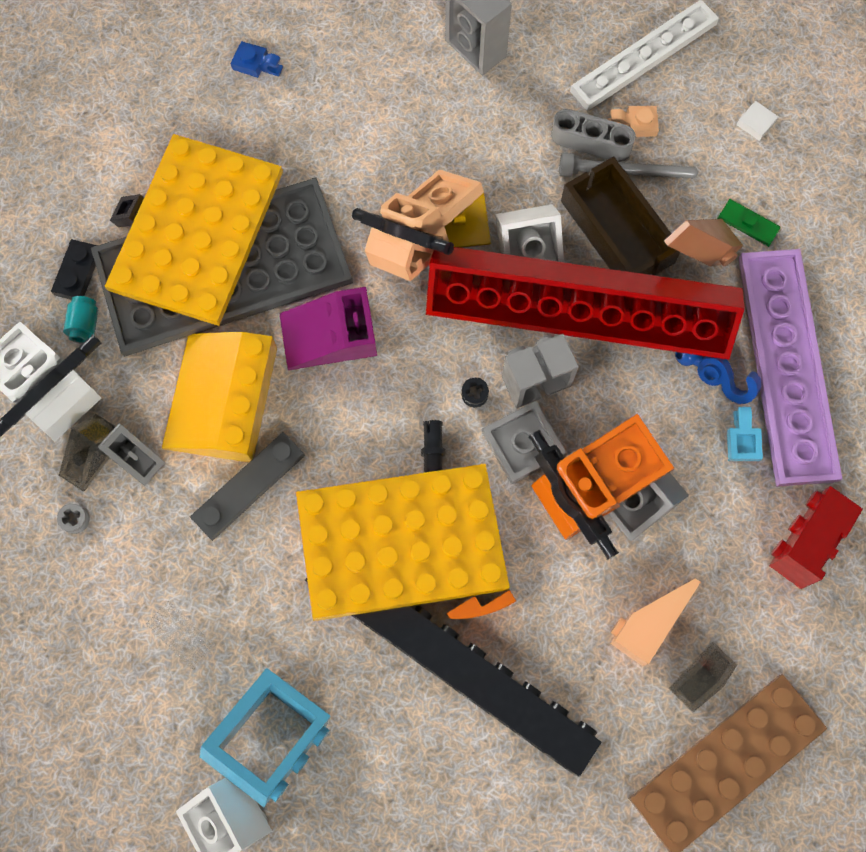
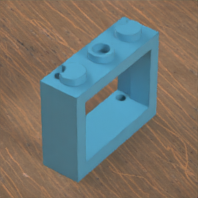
(216, 757)

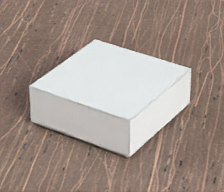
(757, 120)

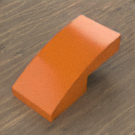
(472, 608)

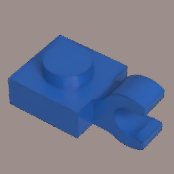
(253, 59)

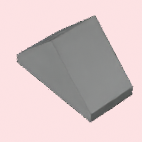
(131, 454)

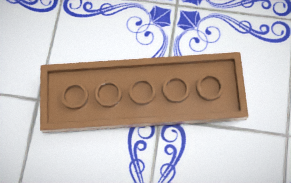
(727, 764)

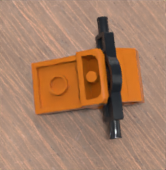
(597, 479)

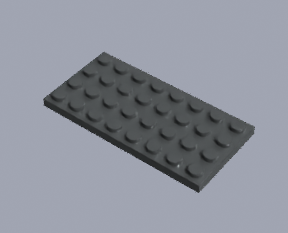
(289, 261)

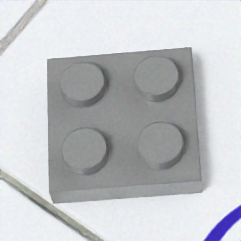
(511, 443)

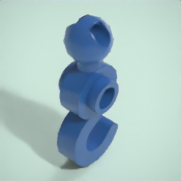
(719, 371)

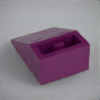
(329, 330)

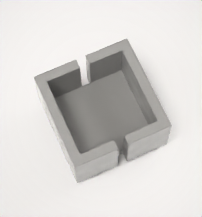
(546, 364)

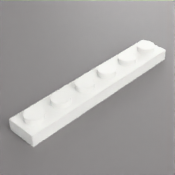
(644, 55)

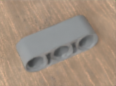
(583, 125)

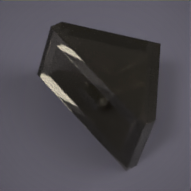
(703, 677)

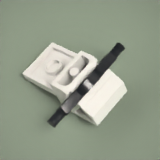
(43, 383)

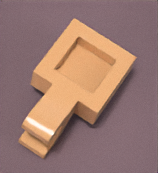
(640, 118)

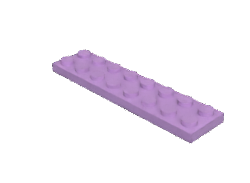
(789, 368)

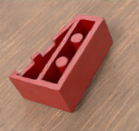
(815, 537)

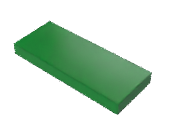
(749, 222)

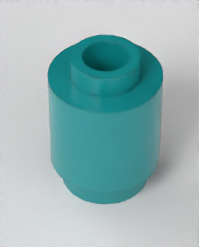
(80, 319)

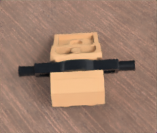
(416, 223)

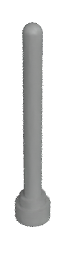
(571, 165)

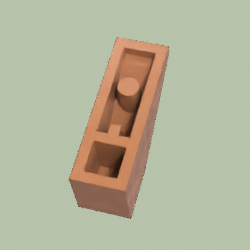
(706, 241)

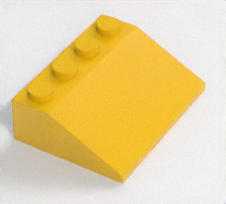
(221, 395)

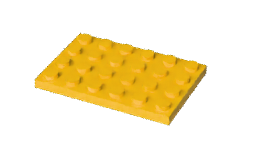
(195, 229)
(400, 542)

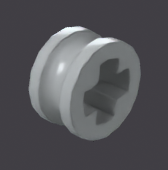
(83, 520)

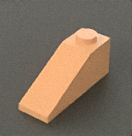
(647, 628)

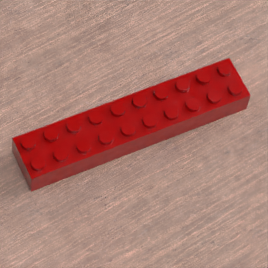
(585, 302)

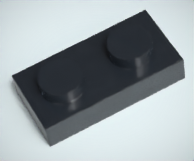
(75, 270)

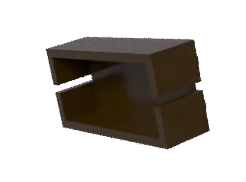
(619, 220)

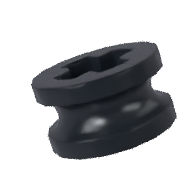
(470, 401)

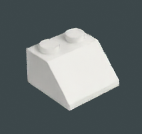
(531, 233)
(223, 819)

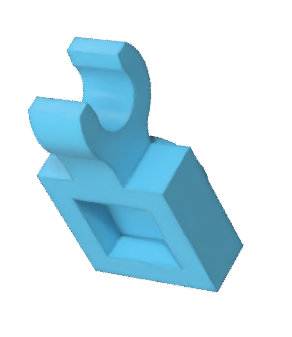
(744, 441)

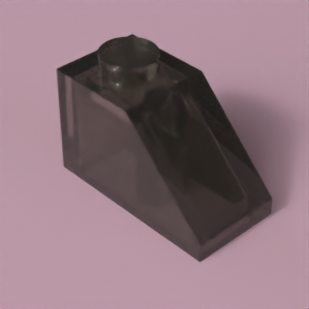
(82, 456)

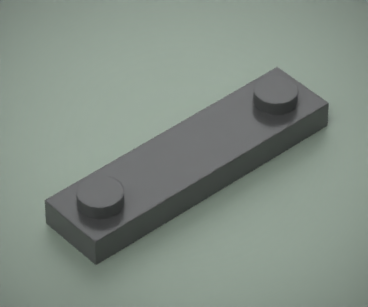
(247, 486)

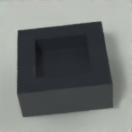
(126, 210)

